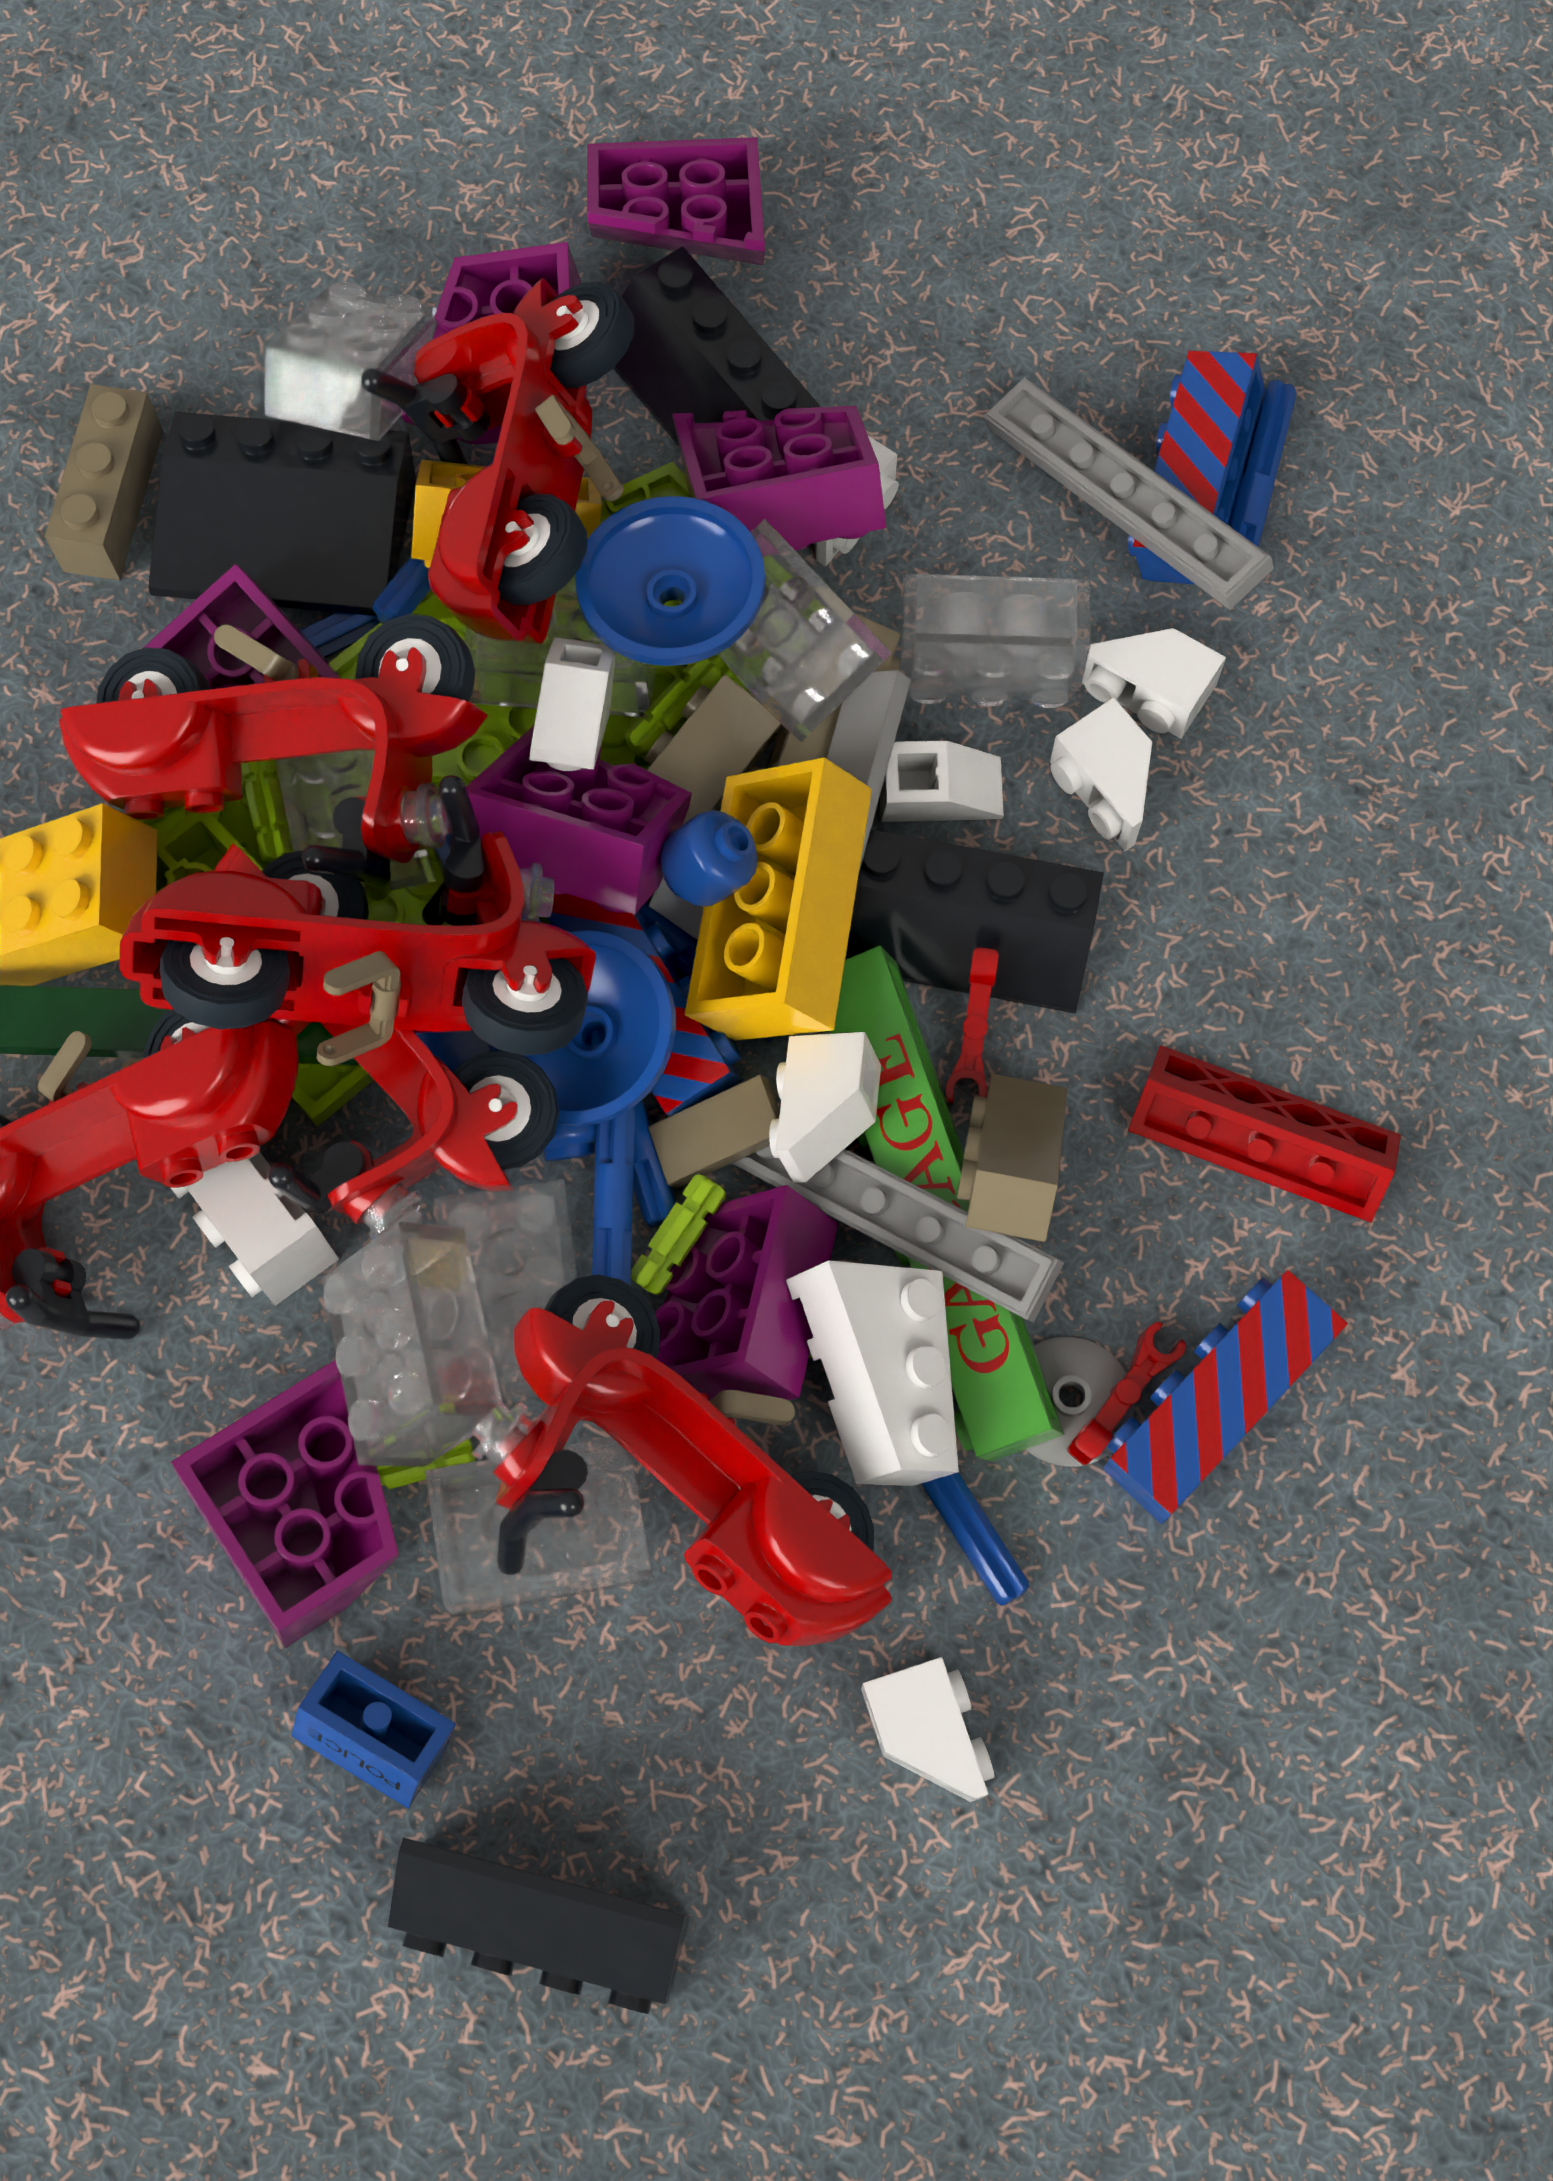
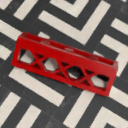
(1263, 1136)

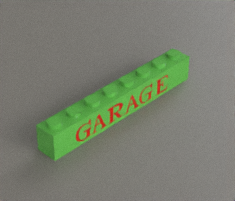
(914, 1137)

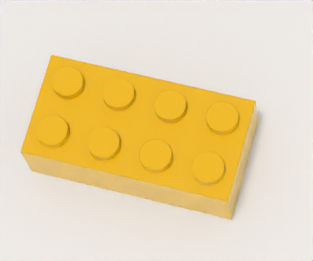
(71, 892)
(778, 946)

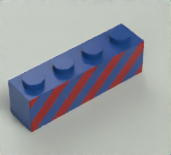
(1205, 439)
(701, 1057)
(1223, 1395)

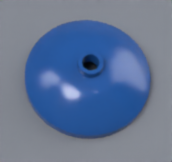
(663, 554)
(640, 1029)

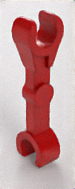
(975, 1025)
(1144, 1366)

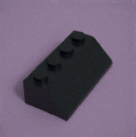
(699, 350)
(944, 900)
(536, 1922)

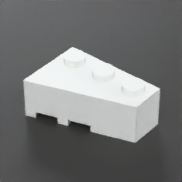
(265, 1229)
(886, 1365)

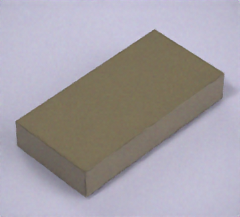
(715, 1131)

